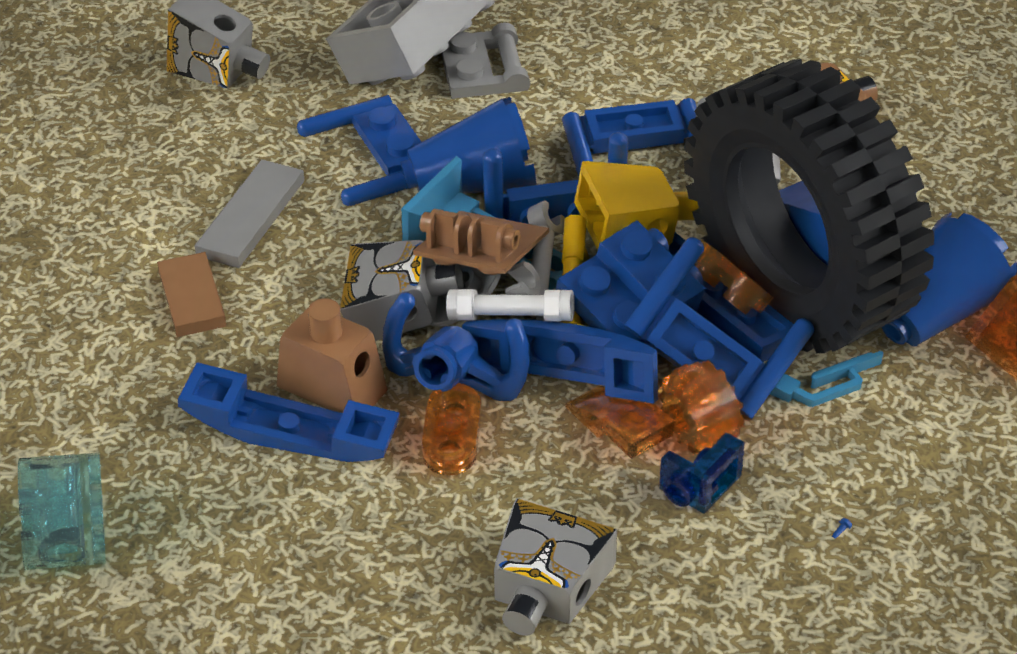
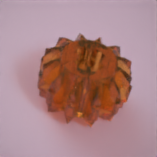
(701, 405)

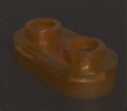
(742, 289)
(451, 432)

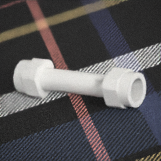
(468, 304)

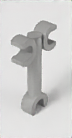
(535, 277)

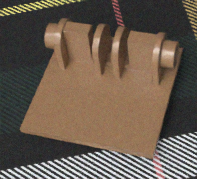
(476, 240)

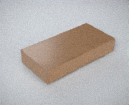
(191, 294)

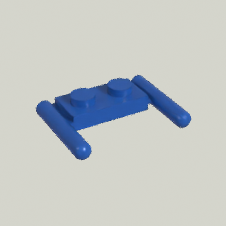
(643, 125)
(385, 135)
(518, 200)
(689, 338)

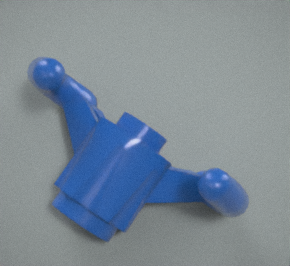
(453, 356)

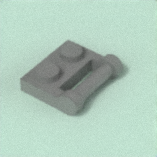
(469, 66)

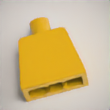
(620, 194)

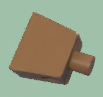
(330, 359)

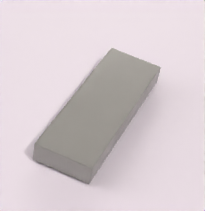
(250, 213)

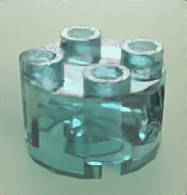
(61, 511)

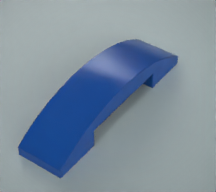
(575, 354)
(265, 420)

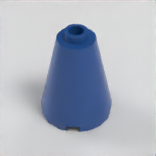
(490, 128)
(964, 279)

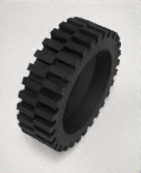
(850, 173)

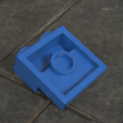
(621, 275)

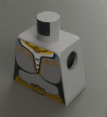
(212, 43)
(385, 270)
(549, 565)

